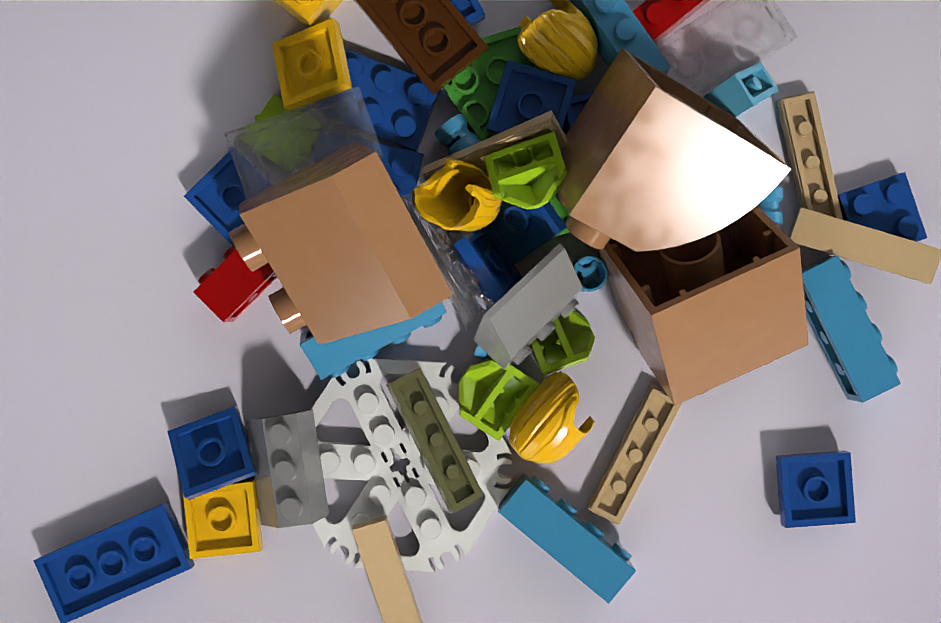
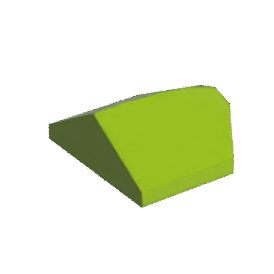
(527, 172)
(565, 345)
(493, 395)

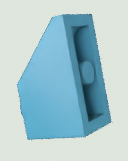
(743, 90)

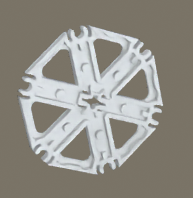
(415, 495)

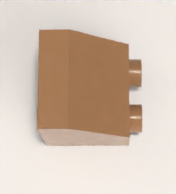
(340, 248)

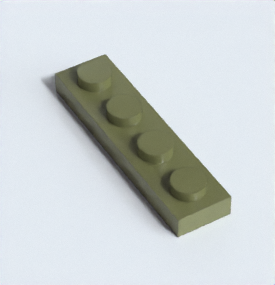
(435, 440)

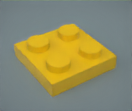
(311, 64)
(224, 521)

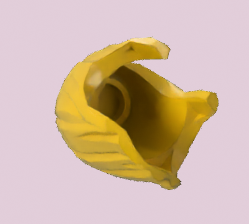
(560, 41)
(457, 198)
(545, 422)

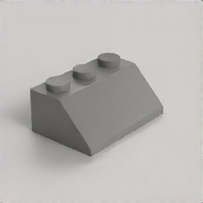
(530, 309)
(288, 469)

